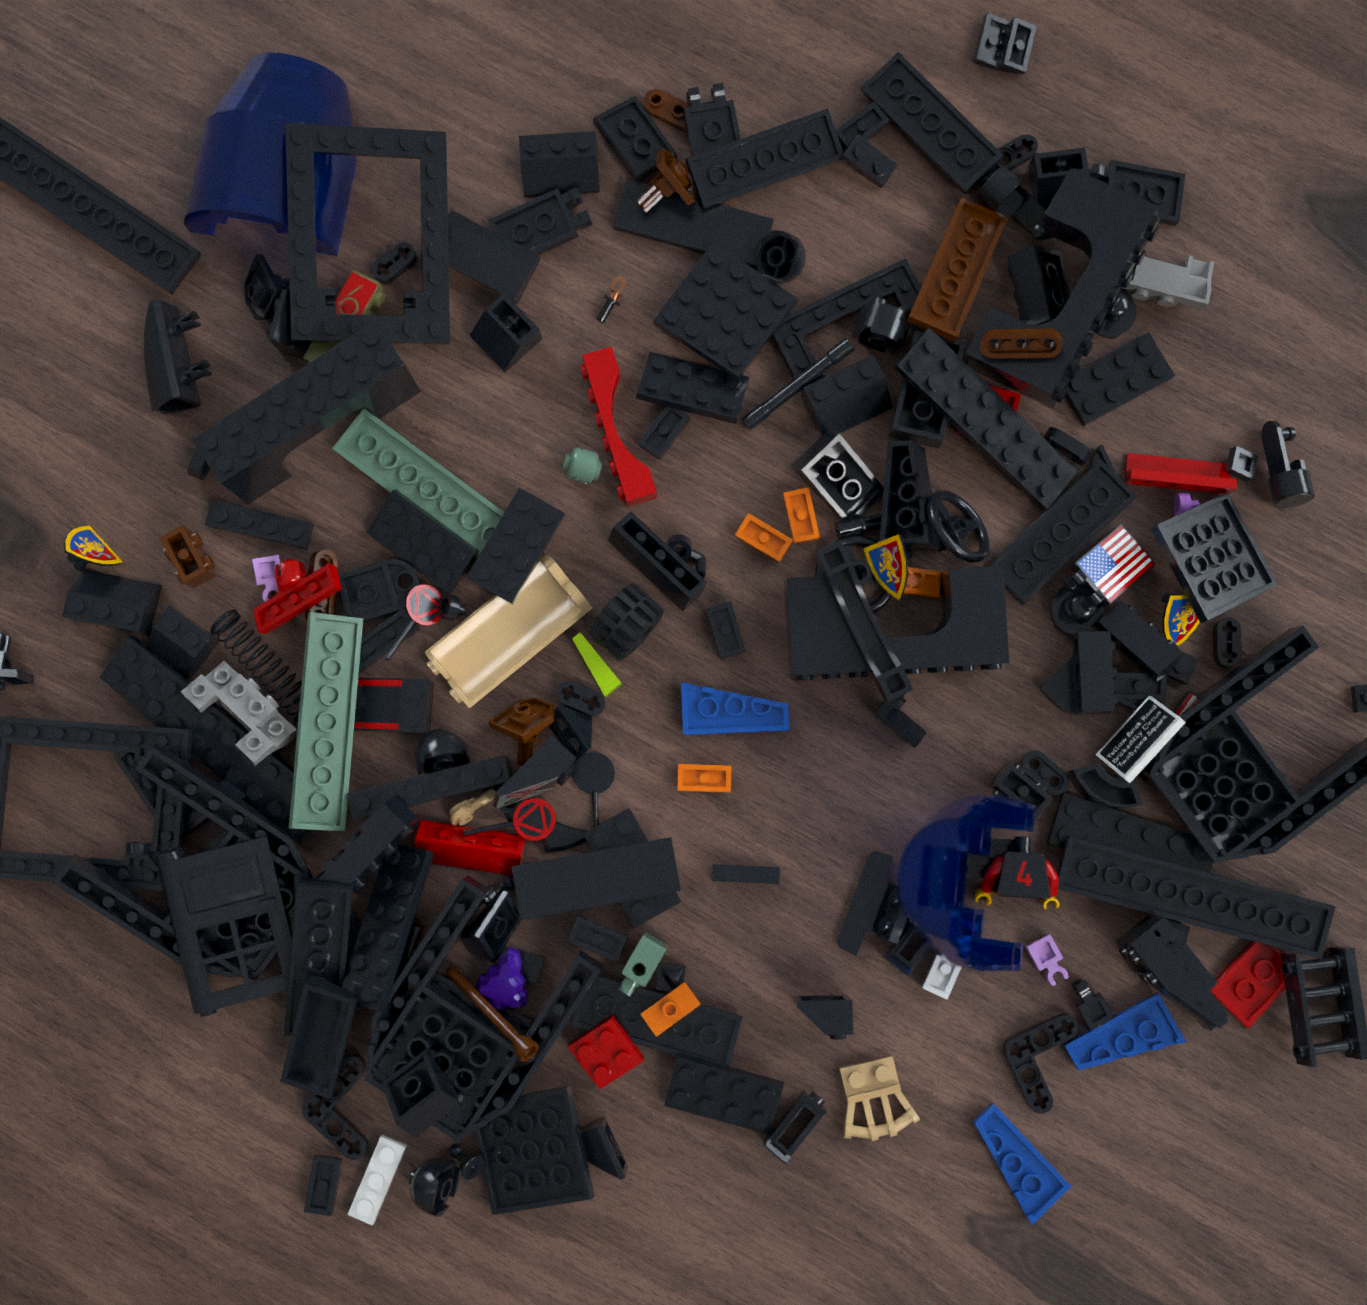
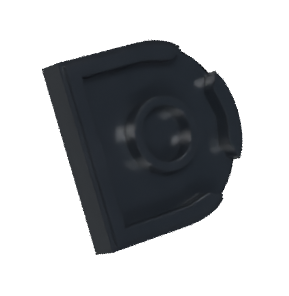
(1061, 688)

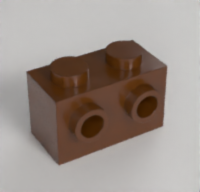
(185, 552)

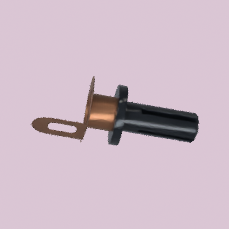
(611, 299)

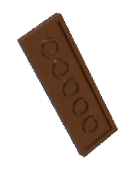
(957, 269)

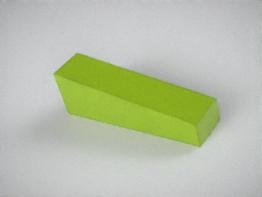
(601, 672)

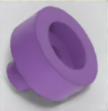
(1182, 503)

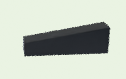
(745, 874)

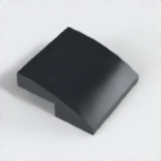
(1004, 44)

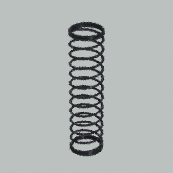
(231, 622)

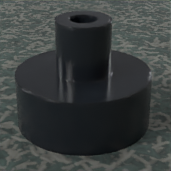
(450, 607)

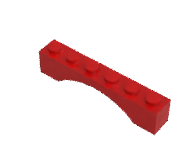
(604, 377)

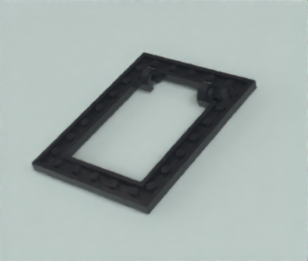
(314, 308)
(139, 864)

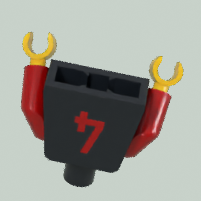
(1020, 876)

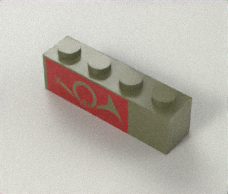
(358, 297)

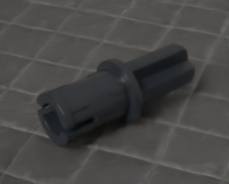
(858, 525)

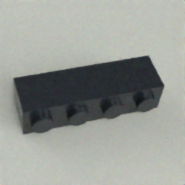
(657, 561)

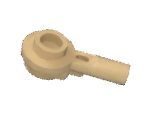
(463, 811)

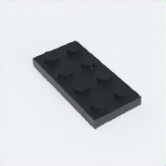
(1117, 379)
(692, 388)
(422, 541)
(515, 546)
(623, 831)
(724, 1093)

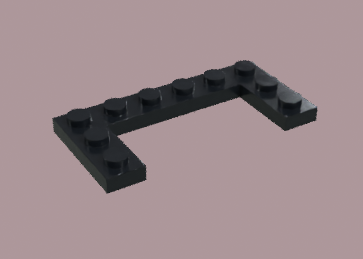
(789, 337)

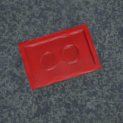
(1250, 982)

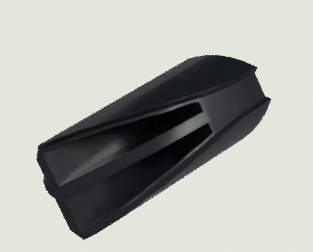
(167, 359)

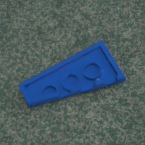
(724, 712)
(1132, 1031)
(1022, 1165)

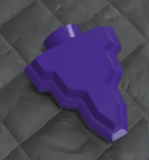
(504, 982)

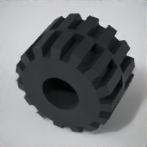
(626, 621)

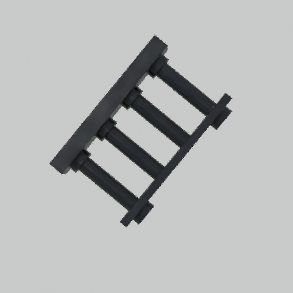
(1349, 1001)

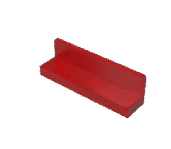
(1178, 474)
(480, 851)

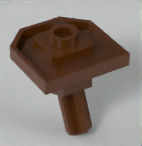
(670, 179)
(523, 723)

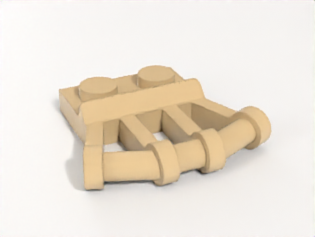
(869, 1081)

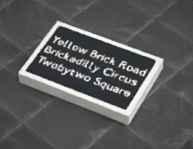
(1140, 738)

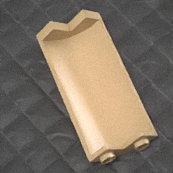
(506, 636)

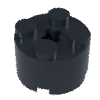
(882, 326)

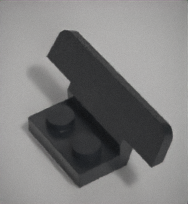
(874, 907)

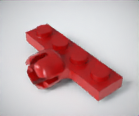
(295, 593)

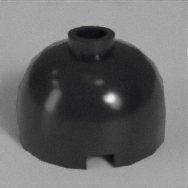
(780, 257)
(440, 751)
(433, 1185)

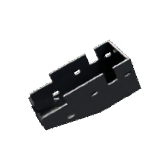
(1176, 975)

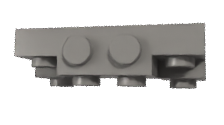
(1172, 283)
(247, 705)

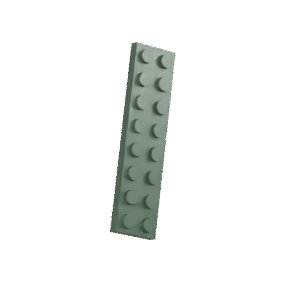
(404, 467)
(326, 722)

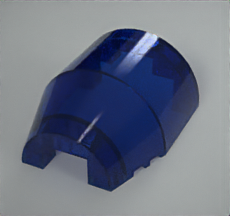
(244, 149)
(935, 883)

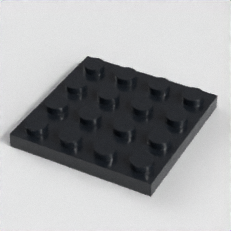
(725, 311)
(1214, 557)
(535, 1154)

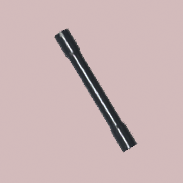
(831, 358)

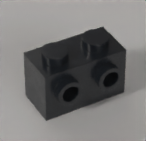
(1015, 785)

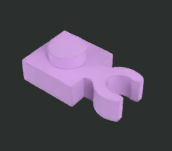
(264, 575)
(1045, 956)

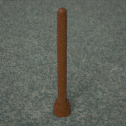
(523, 1046)

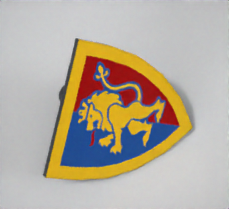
(86, 547)
(889, 564)
(1178, 618)

